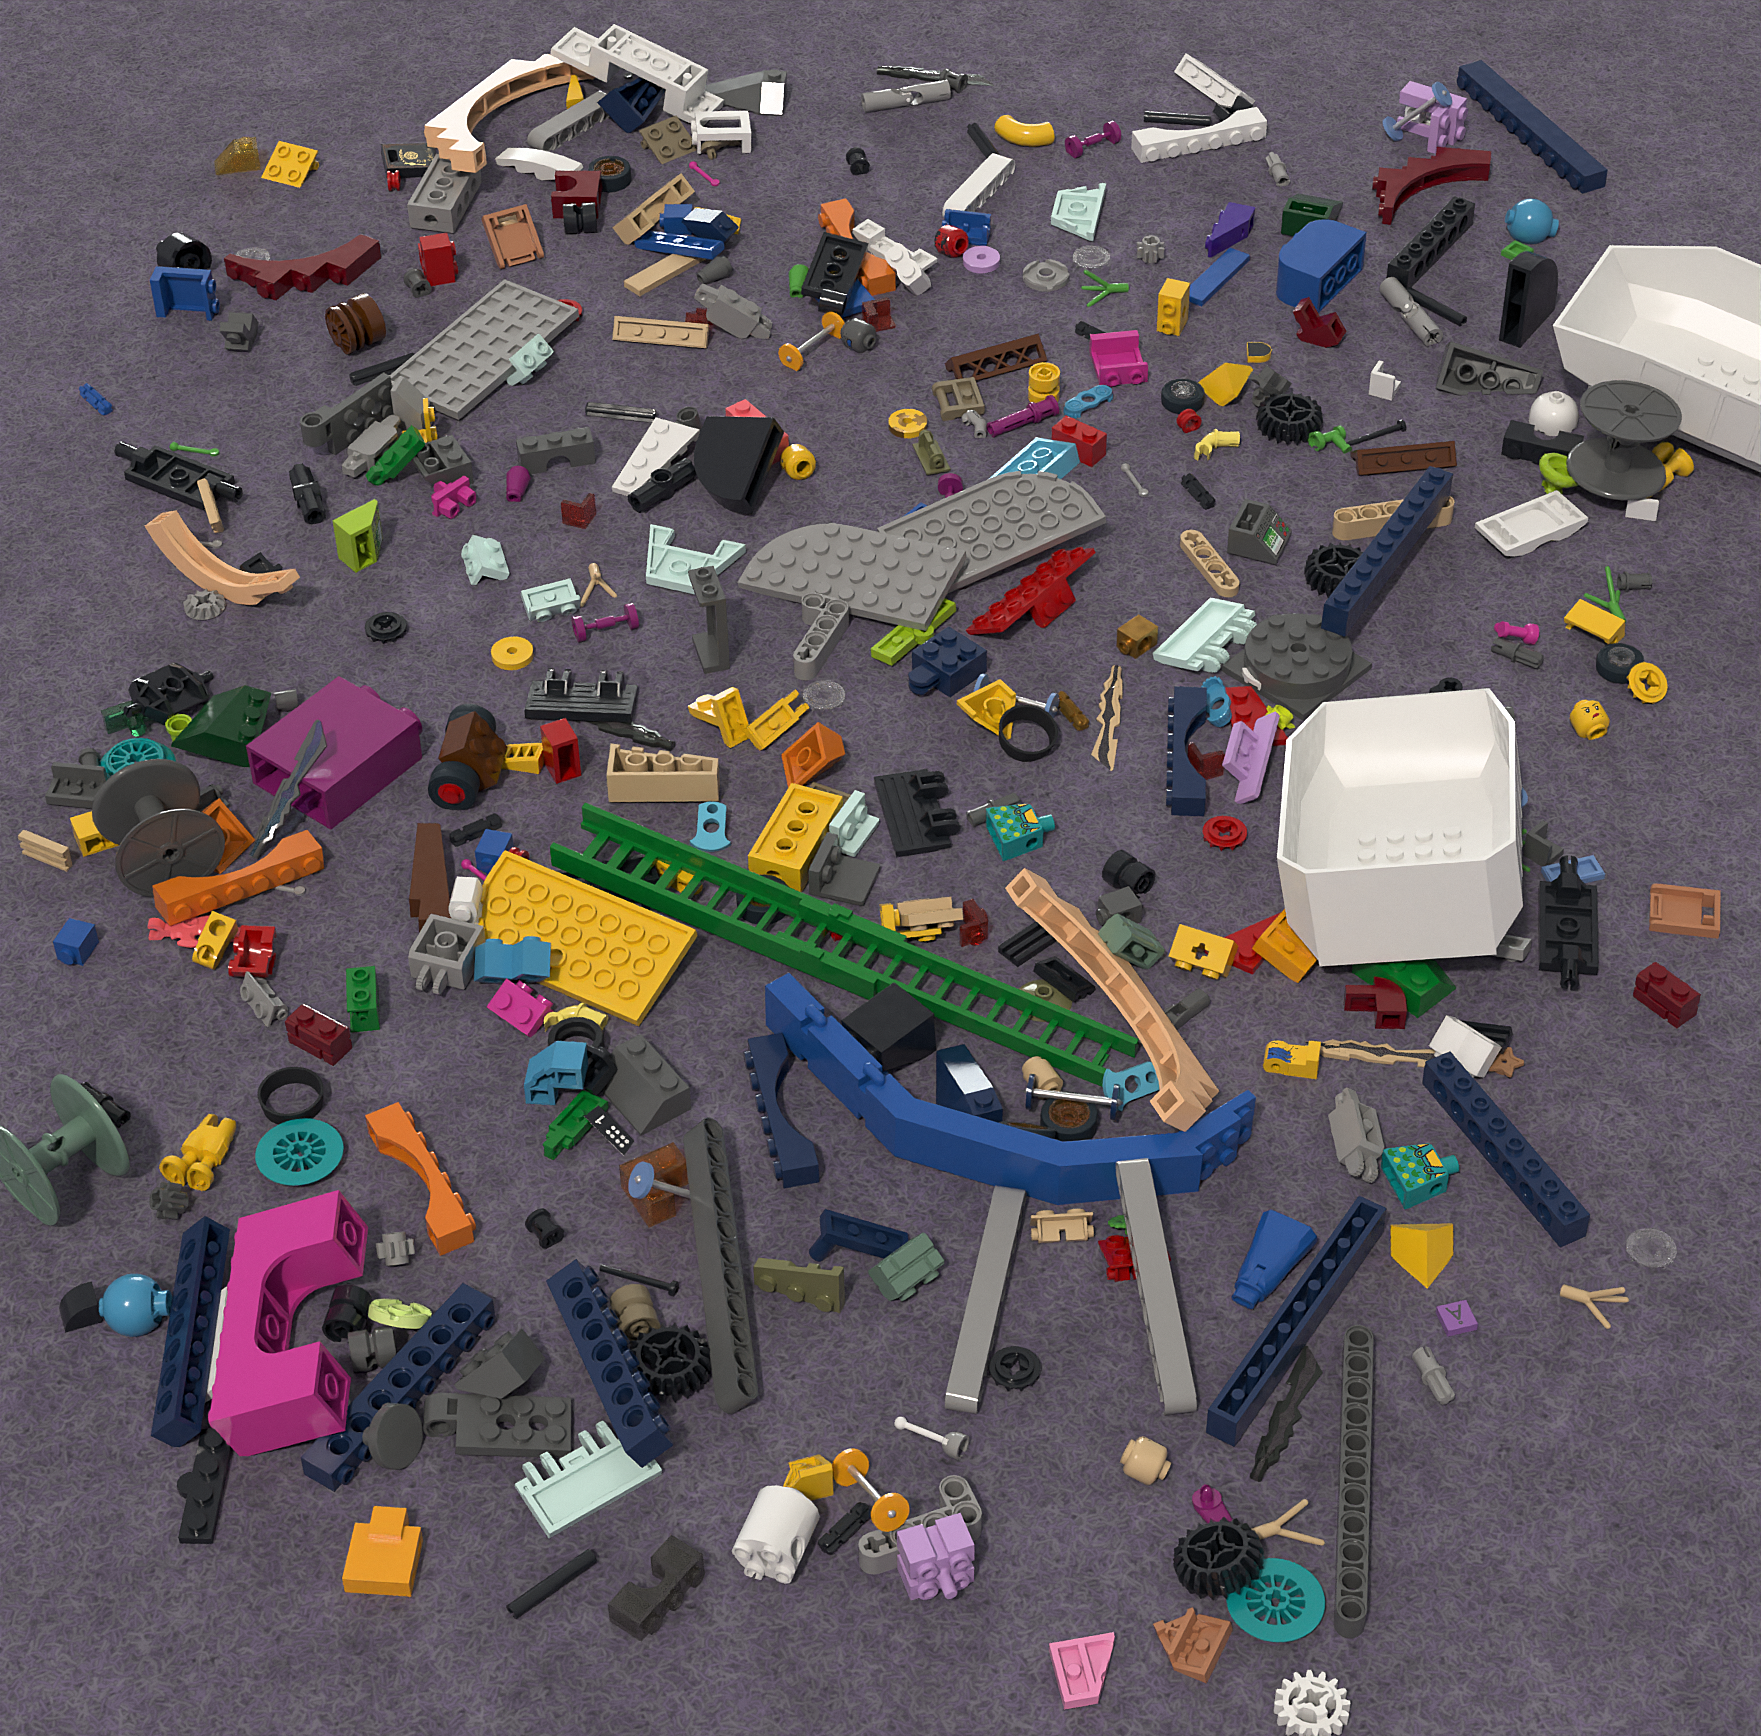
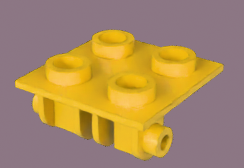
(290, 164)

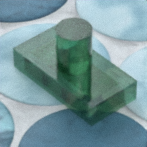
(115, 720)

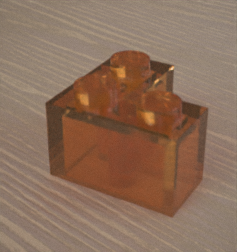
(668, 1168)

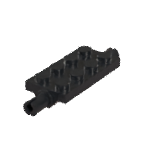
(175, 474)
(1568, 925)

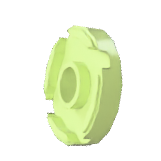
(396, 1314)

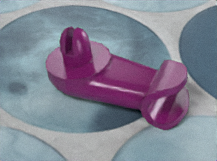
(1209, 1504)

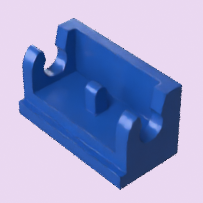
(973, 223)

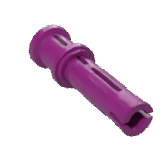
(1032, 413)

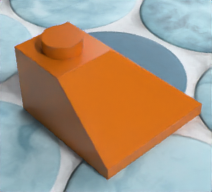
(812, 754)
(235, 834)

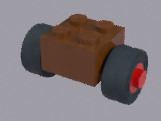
(469, 758)

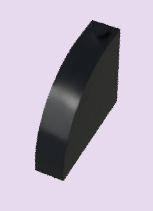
(1528, 297)
(736, 458)

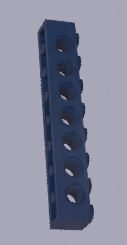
(1506, 1149)
(190, 1333)
(610, 1363)
(402, 1381)

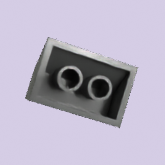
(645, 1086)

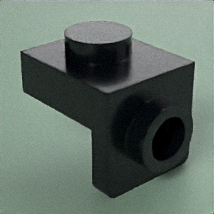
(1225, 112)
(259, 564)
(599, 1069)

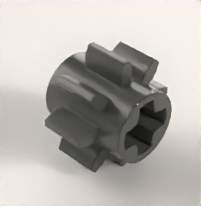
(168, 1200)

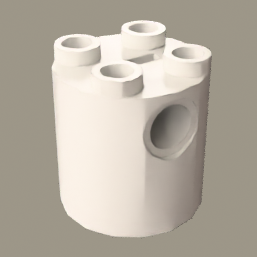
(776, 1533)

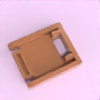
(514, 241)
(1680, 910)

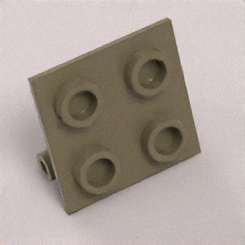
(667, 140)

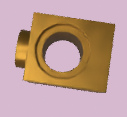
(1137, 636)

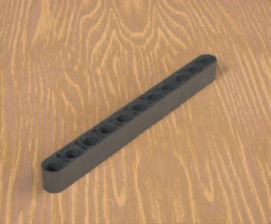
(720, 1267)
(1354, 1462)

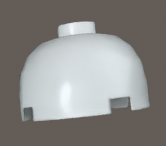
(1554, 413)

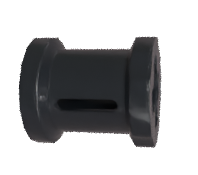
(856, 158)
(544, 1228)

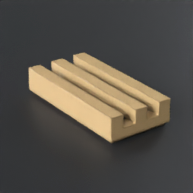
(210, 506)
(45, 850)

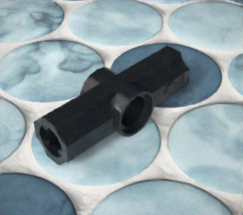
(662, 485)
(307, 494)

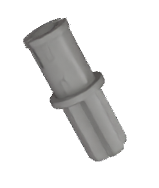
(1277, 169)
(1433, 1375)

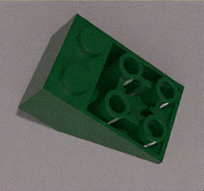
(1305, 209)

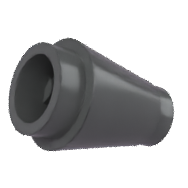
(715, 270)

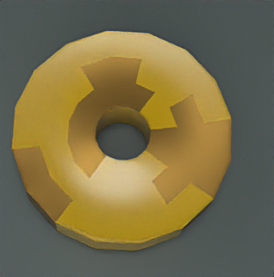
(907, 423)

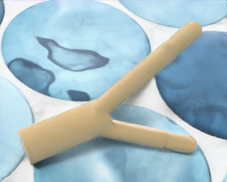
(595, 580)
(1587, 1298)
(1273, 1528)

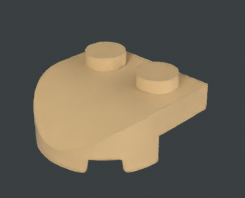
(928, 911)

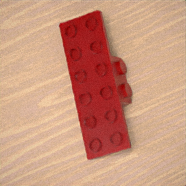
(1042, 593)

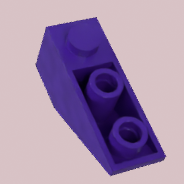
(1233, 226)

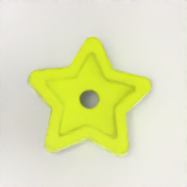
(1285, 716)

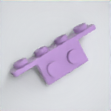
(1249, 753)

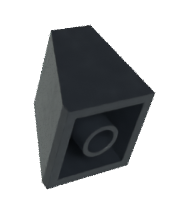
(893, 1028)

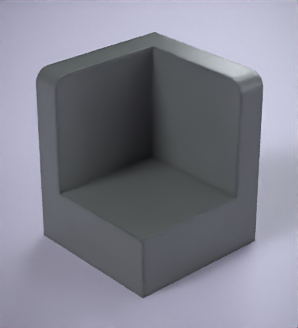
(1539, 848)

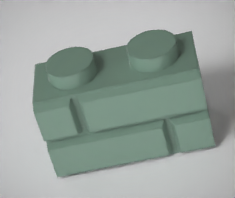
(1131, 941)
(906, 1267)

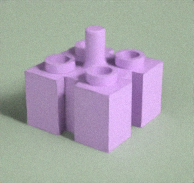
(936, 1558)

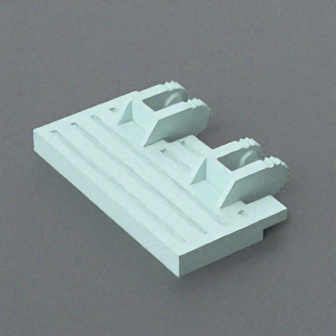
(1201, 638)
(587, 1483)

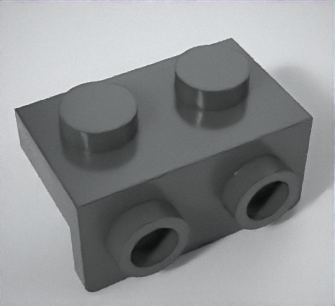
(75, 784)

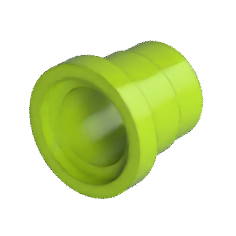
(176, 724)

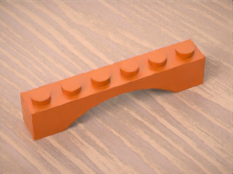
(875, 272)
(192, 896)
(396, 1137)

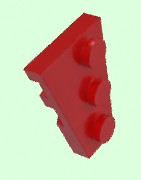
(1248, 707)

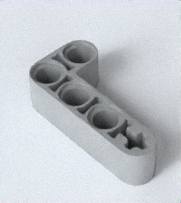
(828, 624)
(954, 1498)

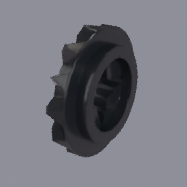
(385, 619)
(1007, 1358)

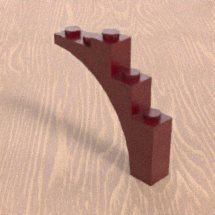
(1448, 166)
(309, 273)

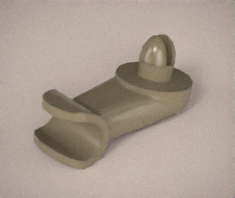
(711, 147)

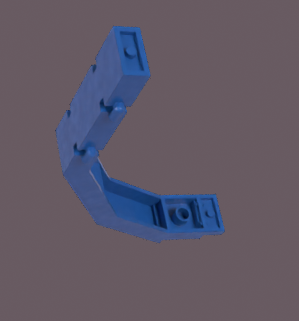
(984, 1148)

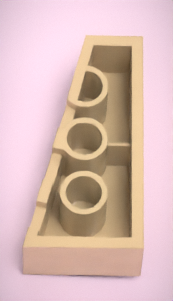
(661, 776)

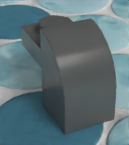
(239, 331)

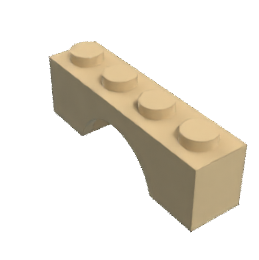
(649, 211)

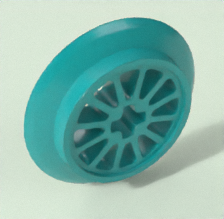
(140, 749)
(275, 1159)
(1302, 1584)

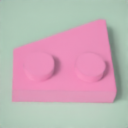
(1081, 1668)

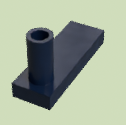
(855, 1235)

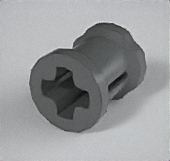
(955, 80)
(415, 280)

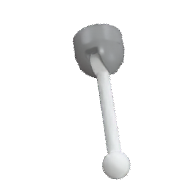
(950, 1443)

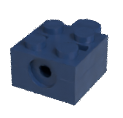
(946, 663)

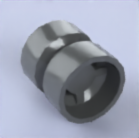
(371, 1348)

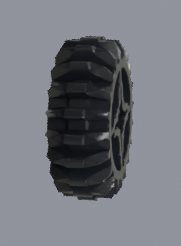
(1289, 417)
(1329, 566)
(673, 1370)
(1218, 1558)

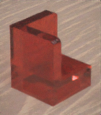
(878, 314)
(579, 514)
(1208, 764)

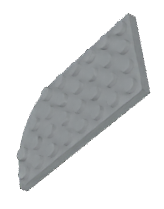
(1002, 521)
(870, 570)

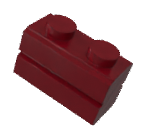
(1666, 994)
(318, 1034)

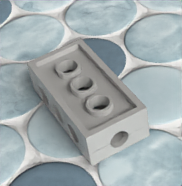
(442, 195)

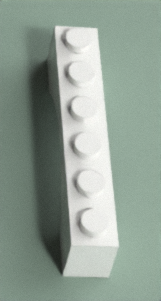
(1158, 143)

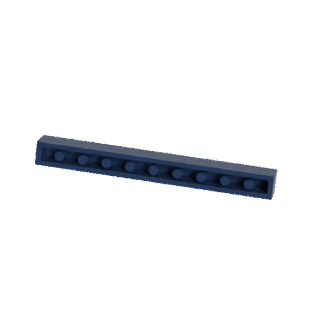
(1532, 127)
(1386, 551)
(1295, 1321)

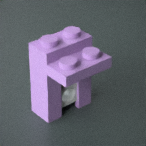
(1437, 122)

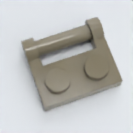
(965, 395)

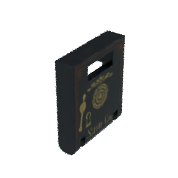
(411, 157)

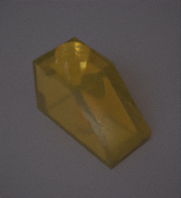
(238, 157)

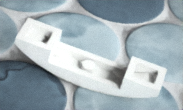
(879, 244)

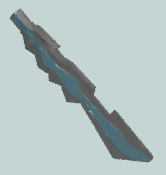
(289, 789)

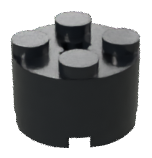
(183, 252)

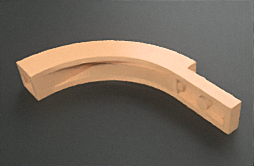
(209, 571)

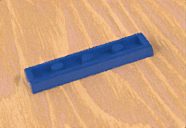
(679, 244)
(1217, 276)

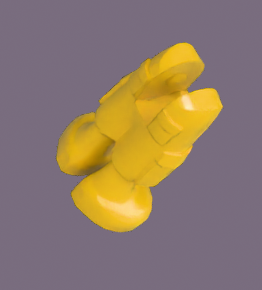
(1673, 461)
(203, 1144)

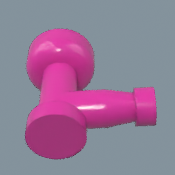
(1528, 633)

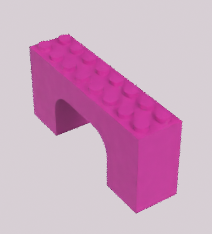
(261, 1388)

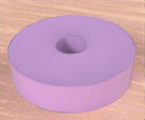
(981, 259)

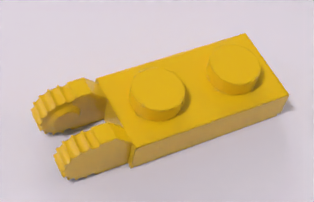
(774, 721)

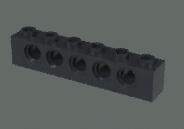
(1432, 242)

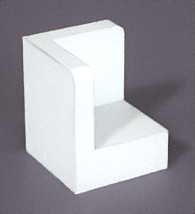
(1383, 384)
(1642, 509)

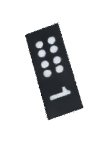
(610, 1129)

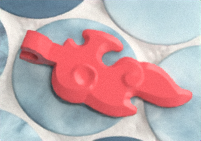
(184, 930)

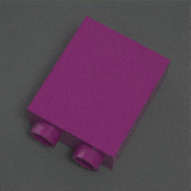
(364, 750)

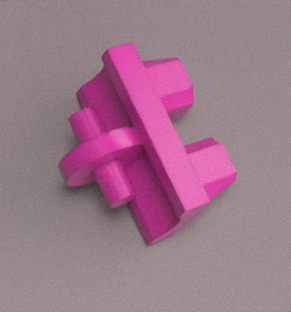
(449, 495)

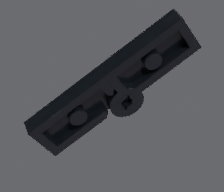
(204, 1489)

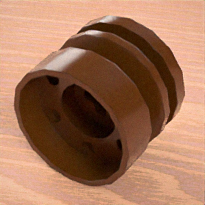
(355, 323)

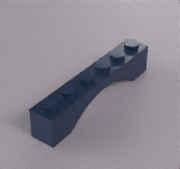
(1187, 785)
(794, 1154)

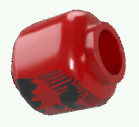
(951, 241)

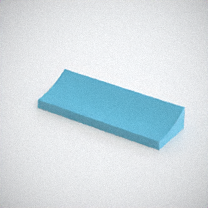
(1044, 456)

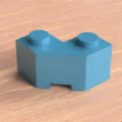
(523, 960)
(555, 1067)

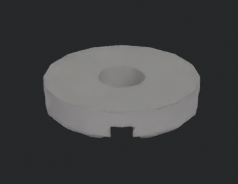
(1033, 275)

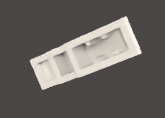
(537, 162)

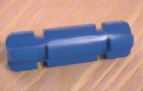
(95, 399)

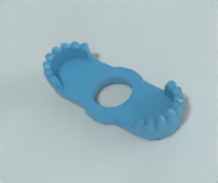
(1076, 405)
(1215, 692)

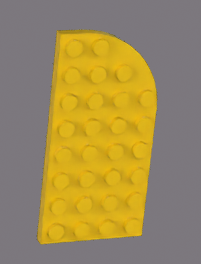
(600, 944)

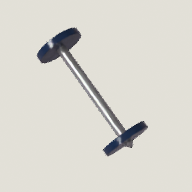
(1030, 1092)

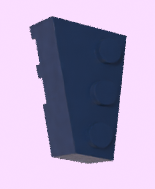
(631, 103)

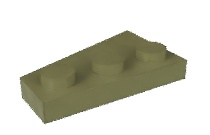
(799, 1284)

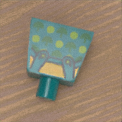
(1017, 829)
(1417, 1172)

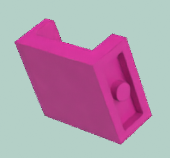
(1118, 358)

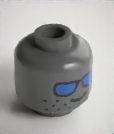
(858, 335)

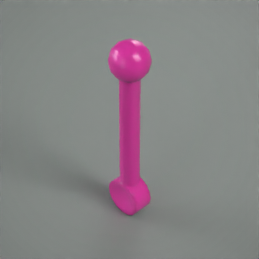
(693, 165)
(467, 864)

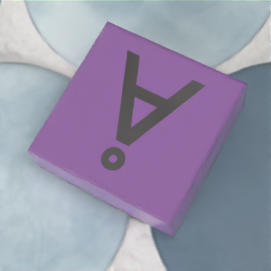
(1456, 1318)

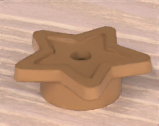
(1506, 1068)

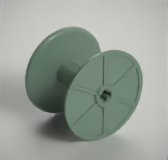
(84, 1129)

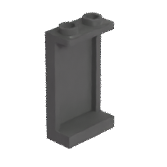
(712, 645)

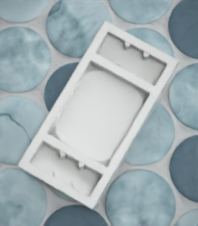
(1532, 524)

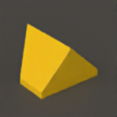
(1225, 382)
(989, 705)
(1422, 1249)
(811, 1477)

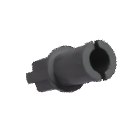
(1517, 652)
(978, 815)

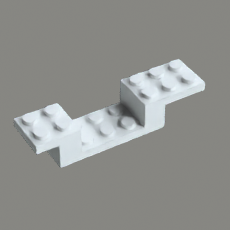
(623, 49)

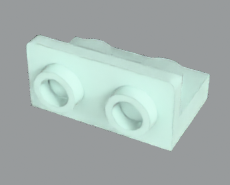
(853, 824)

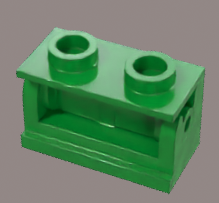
(363, 999)

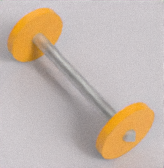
(792, 357)
(890, 1509)

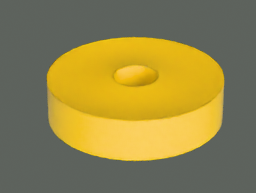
(519, 646)

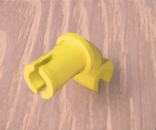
(1216, 439)
(575, 1011)

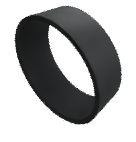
(1030, 713)
(290, 1076)

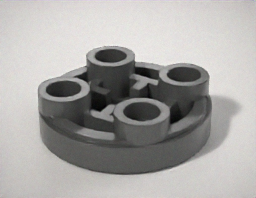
(394, 1436)

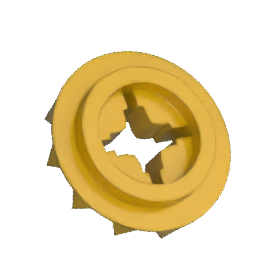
(1654, 678)

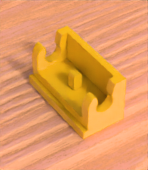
(1596, 622)

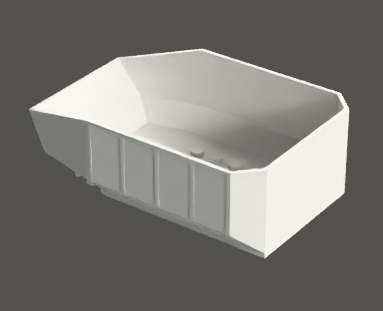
(1681, 325)
(1402, 828)

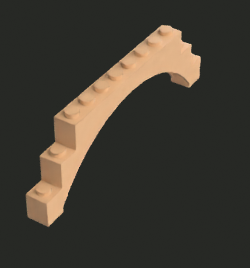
(453, 127)
(1182, 1080)

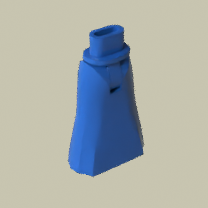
(1273, 1252)

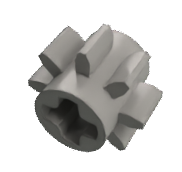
(1150, 249)
(395, 1248)

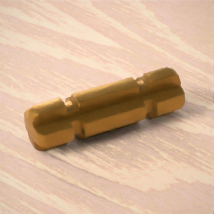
(1072, 712)

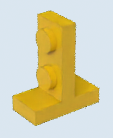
(725, 712)

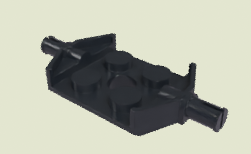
(158, 701)

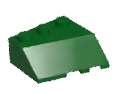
(1420, 980)

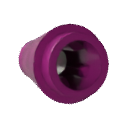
(516, 483)

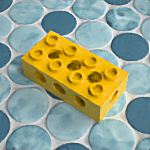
(797, 810)

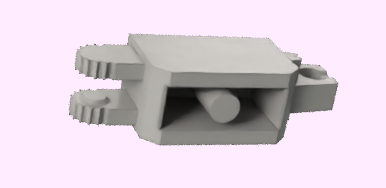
(733, 312)
(371, 445)
(1356, 1135)

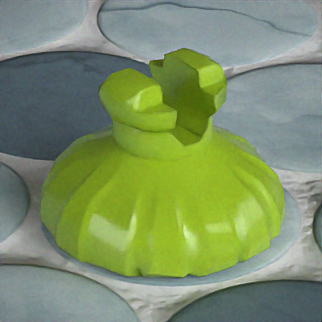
(1555, 473)

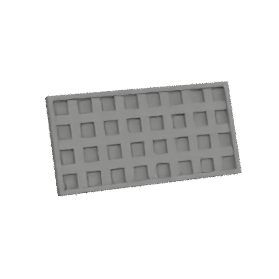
(475, 350)

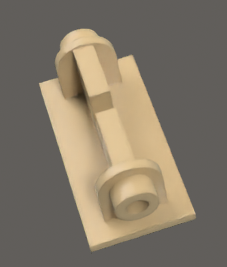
(1073, 1223)

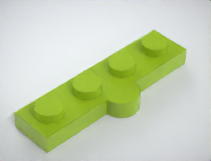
(903, 638)

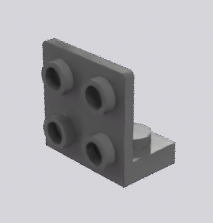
(840, 876)

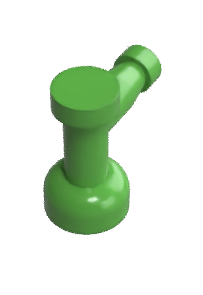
(1337, 436)

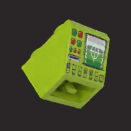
(359, 536)

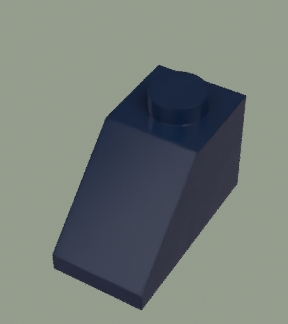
(710, 224)

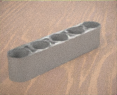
(568, 124)

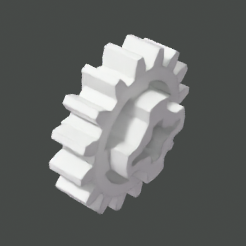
(1309, 1710)

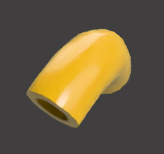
(1024, 134)

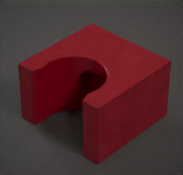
(576, 188)

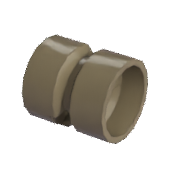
(634, 1309)

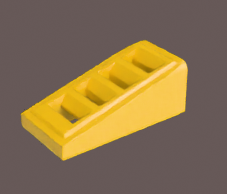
(574, 92)
(530, 762)

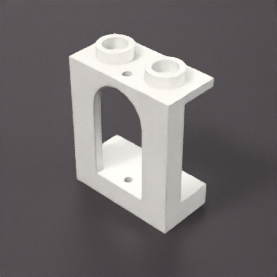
(702, 133)

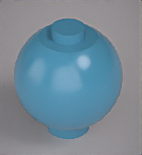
(1531, 221)
(134, 1305)

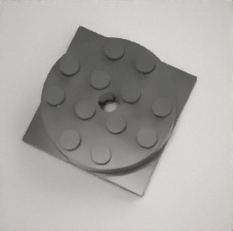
(1297, 662)

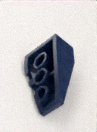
(964, 1085)

